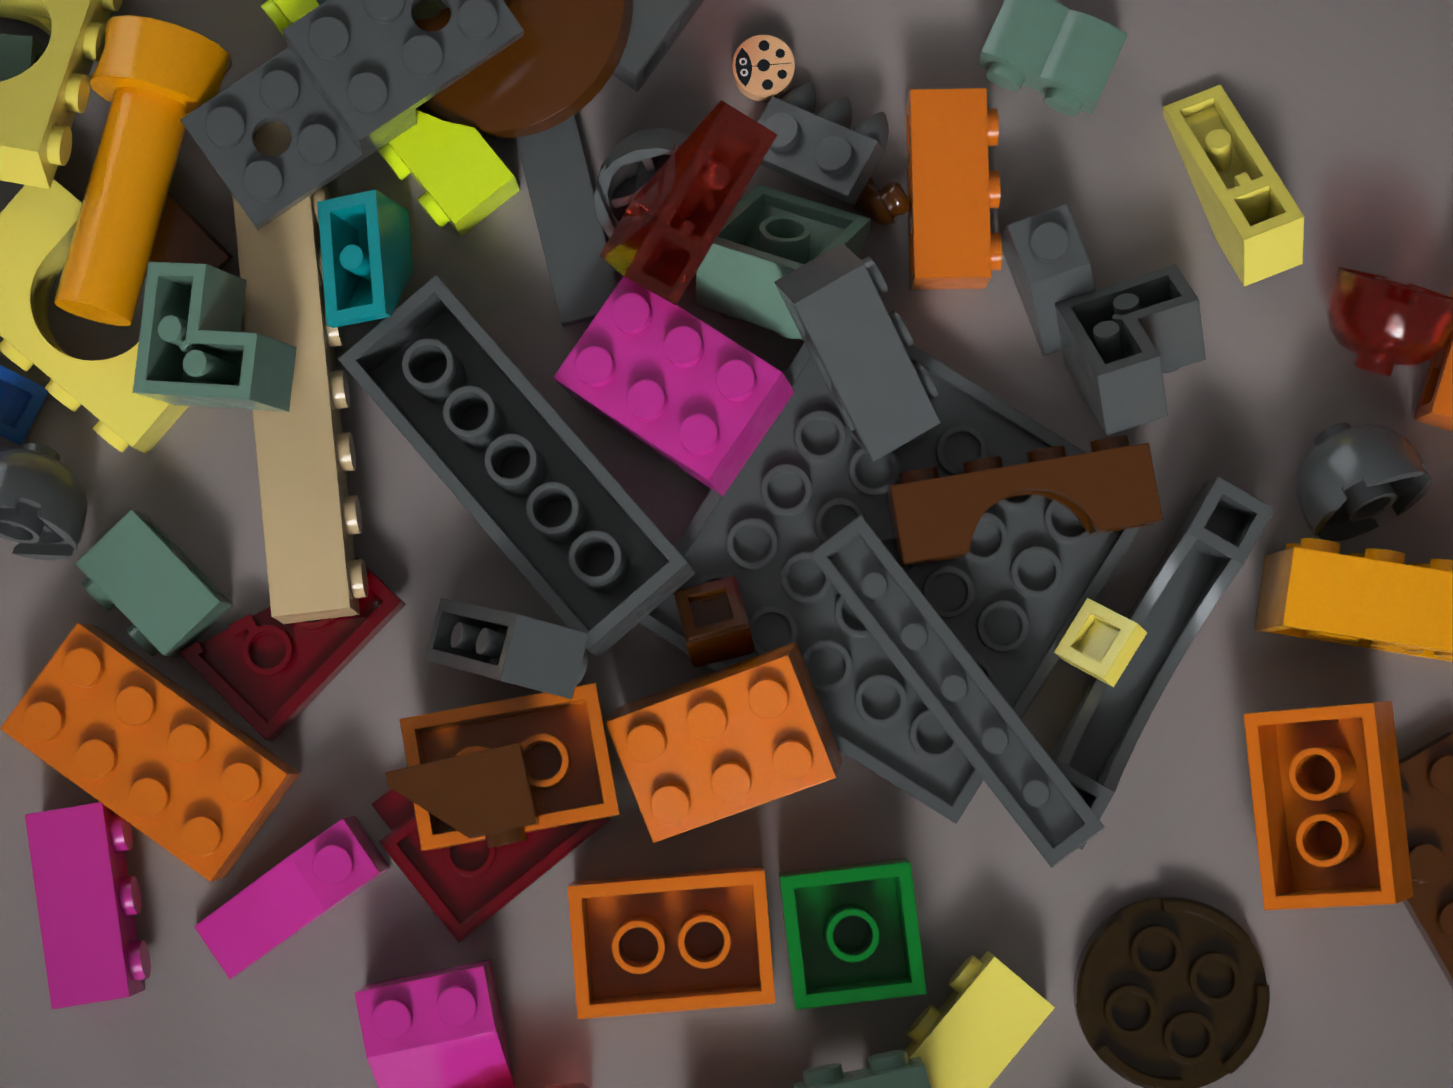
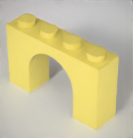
(44, 99)
(33, 252)

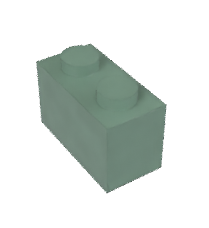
(151, 585)

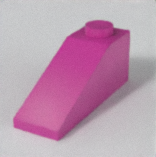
(292, 895)

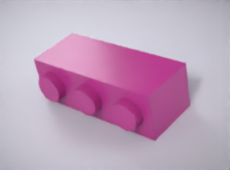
(87, 904)

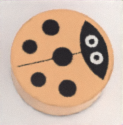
(763, 67)

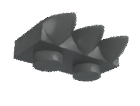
(822, 146)

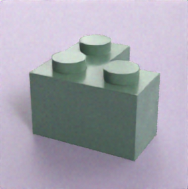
(195, 345)

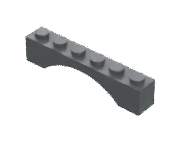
(1172, 609)

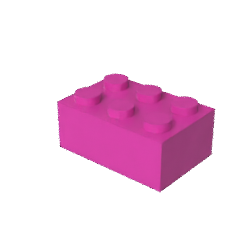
(675, 384)

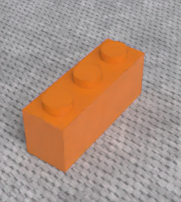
(951, 189)

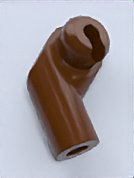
(882, 204)

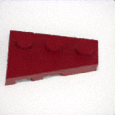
(279, 668)

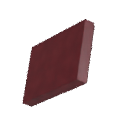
(473, 882)

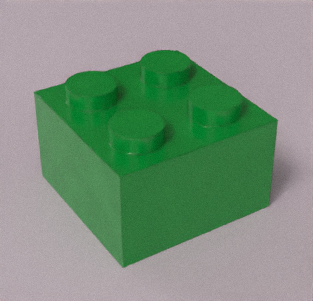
(852, 933)

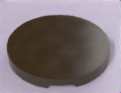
(1171, 993)

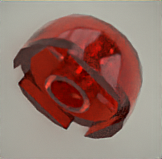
(1387, 320)

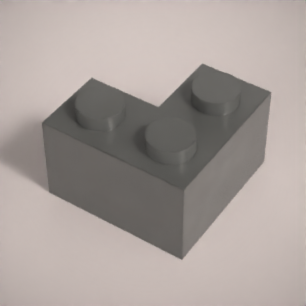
(1125, 340)

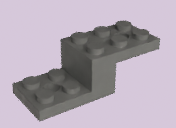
(342, 93)

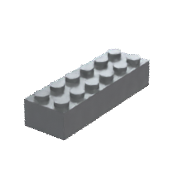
(516, 466)

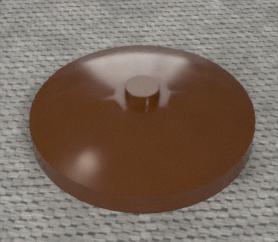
(545, 74)

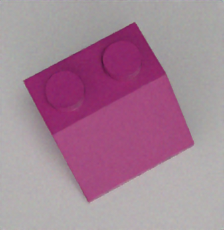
(436, 1029)

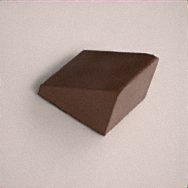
(714, 621)

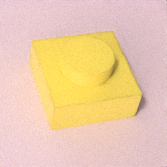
(1100, 642)

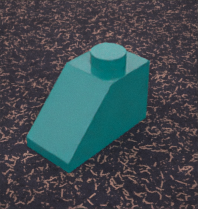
(363, 256)

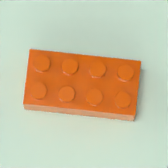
(150, 751)

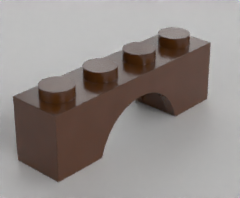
(1102, 488)

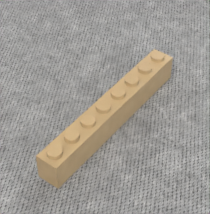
(302, 450)

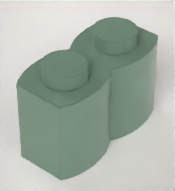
(1053, 52)

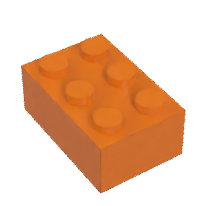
(724, 742)
(561, 748)
(1328, 806)
(671, 942)

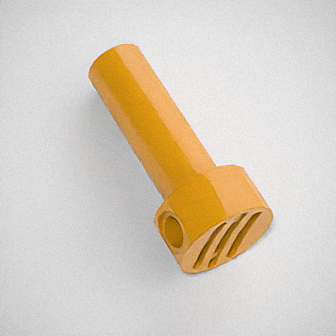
(153, 80)

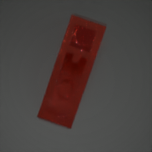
(688, 203)

